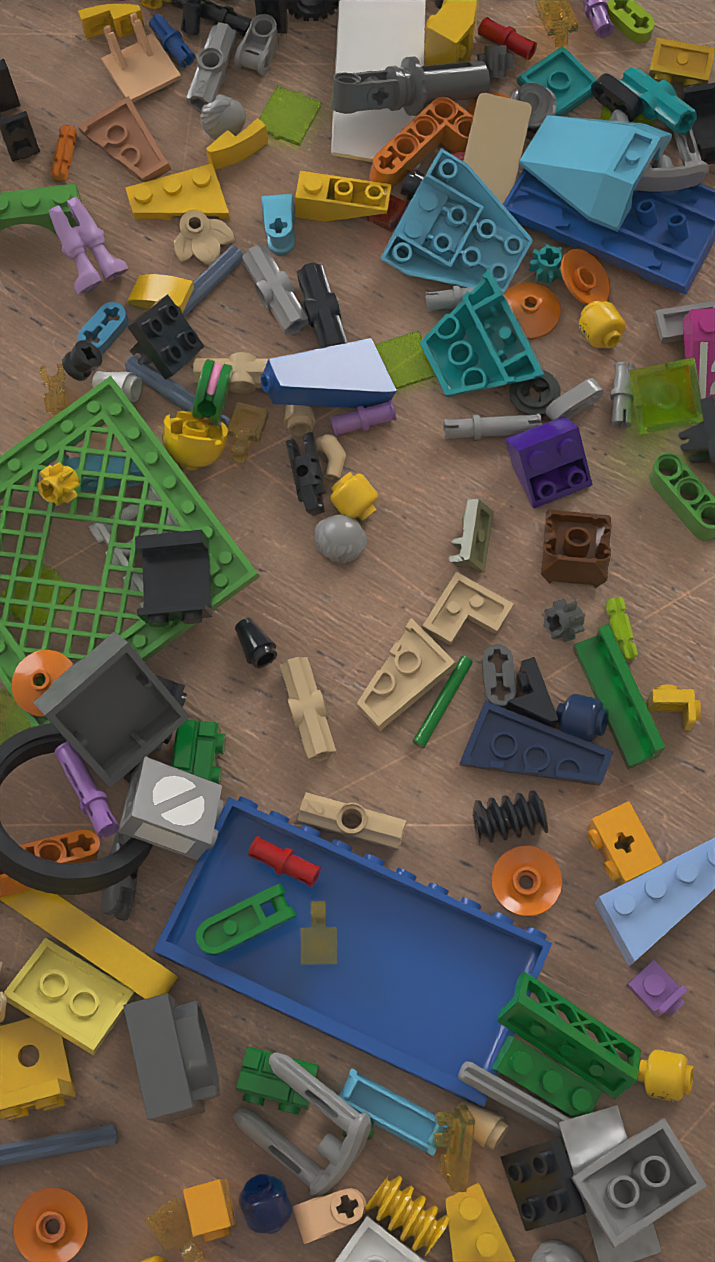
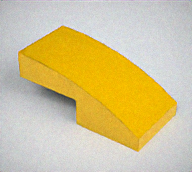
(115, 15)
(233, 149)
(152, 287)

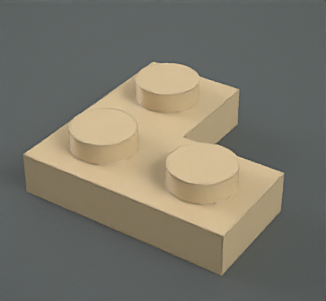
(463, 601)

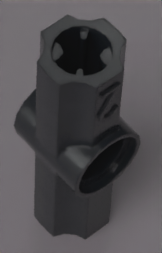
(321, 305)

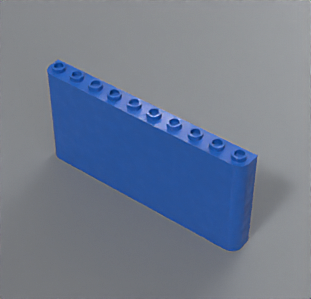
(413, 967)

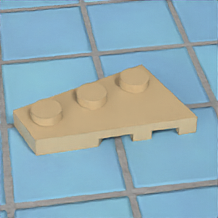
(408, 673)

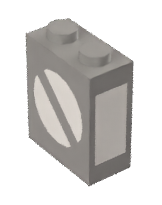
(171, 809)

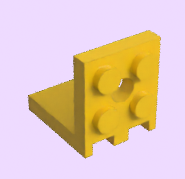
(38, 1086)

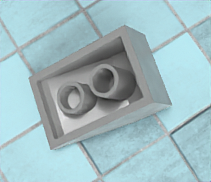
(638, 1182)

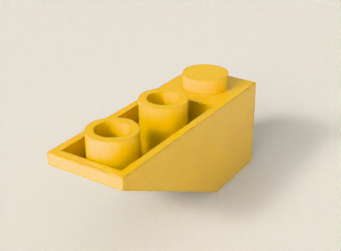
(339, 198)

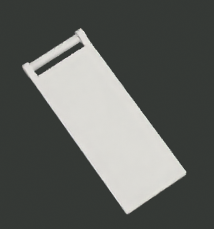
(370, 39)

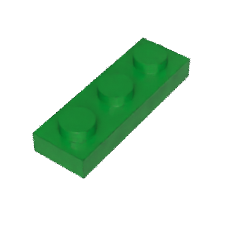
(545, 1078)

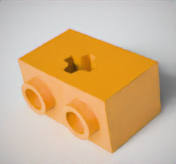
(623, 825)
(210, 1209)

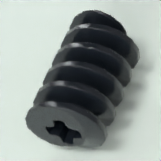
(509, 816)

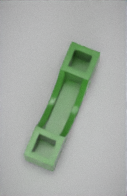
(32, 205)

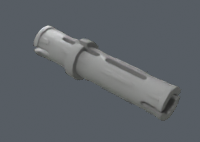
(490, 426)

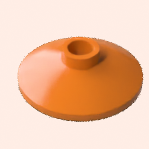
(585, 276)
(539, 319)
(24, 679)
(529, 863)
(32, 1220)

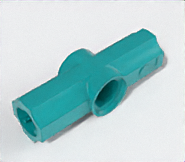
(660, 101)

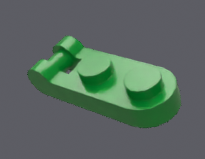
(244, 921)

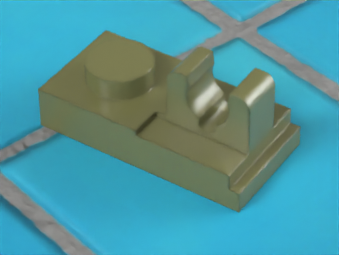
(476, 536)

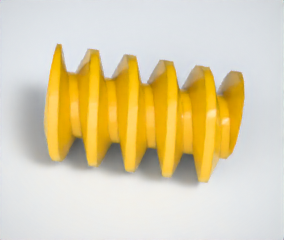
(408, 1214)

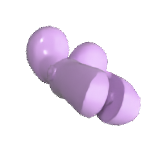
(85, 235)

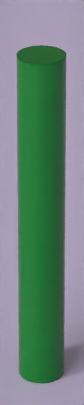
(442, 701)

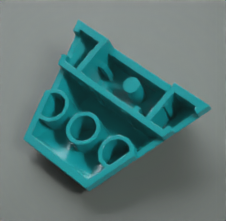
(480, 343)

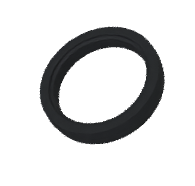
(50, 875)

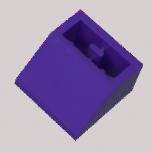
(549, 461)

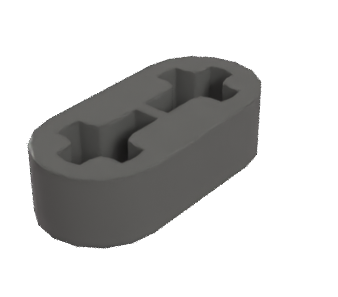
(506, 676)

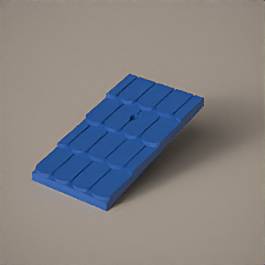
(659, 239)

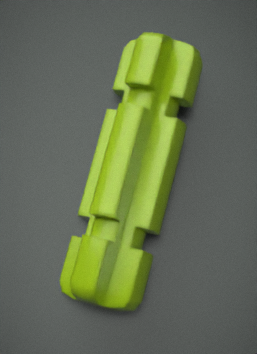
(621, 627)

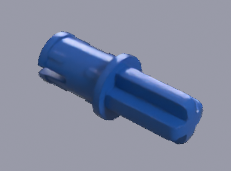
(171, 40)

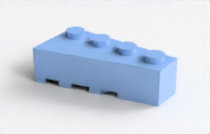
(657, 900)

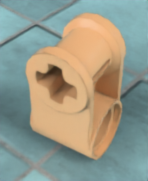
(323, 1215)

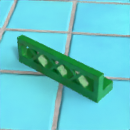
(616, 688)
(570, 1041)

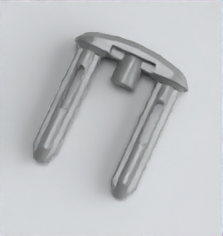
(663, 174)
(340, 1154)

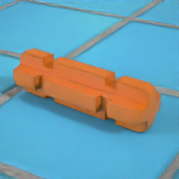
(63, 153)

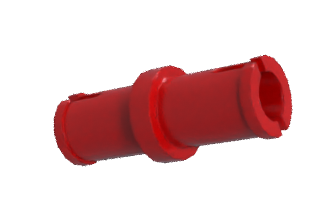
(507, 36)
(284, 861)

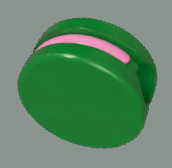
(212, 391)

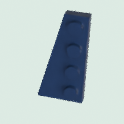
(527, 747)

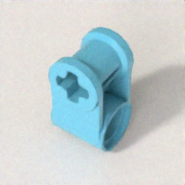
(279, 222)

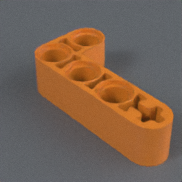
(438, 123)
(68, 848)

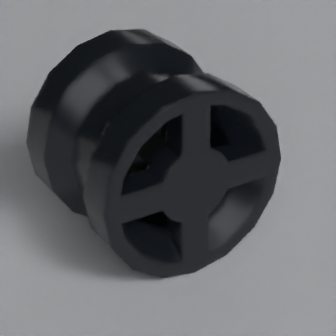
(82, 360)

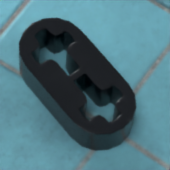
(617, 96)

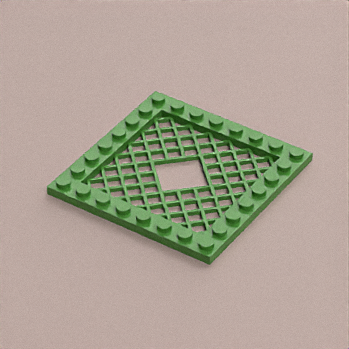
(59, 435)

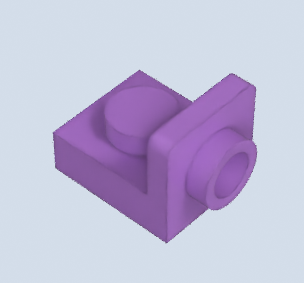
(657, 990)

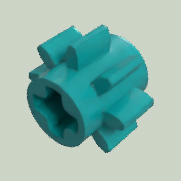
(546, 264)

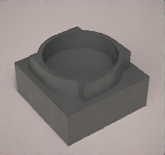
(111, 709)
(172, 1057)

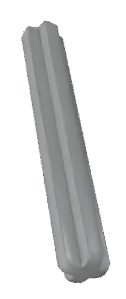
(511, 1097)

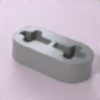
(575, 400)

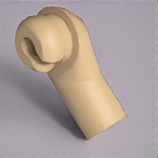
(335, 453)

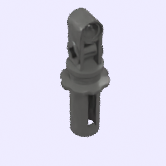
(408, 86)

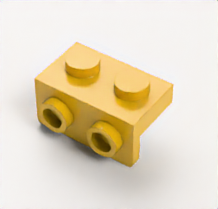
(681, 62)

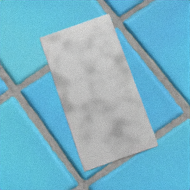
(586, 1141)

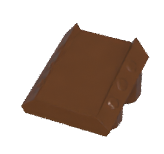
(576, 547)

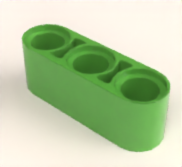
(680, 482)

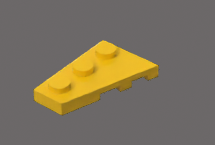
(178, 194)
(474, 1228)

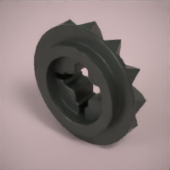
(520, 390)

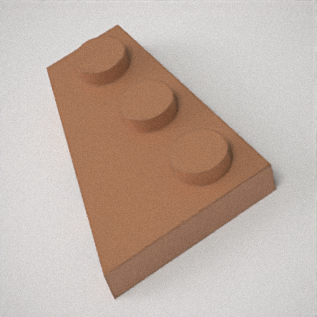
(127, 140)

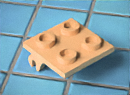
(140, 67)

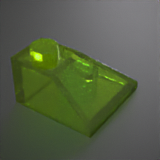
(666, 396)

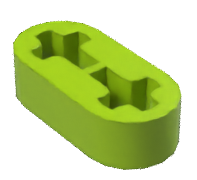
(632, 16)

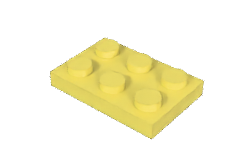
(68, 996)

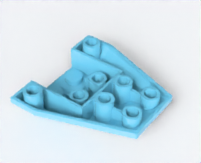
(594, 163)
(456, 230)

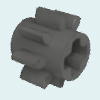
(496, 60)
(564, 620)

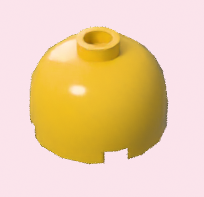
(193, 441)

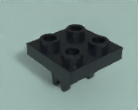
(164, 337)
(702, 435)
(543, 1184)

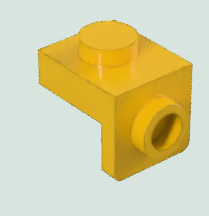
(670, 699)

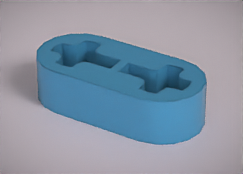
(100, 327)

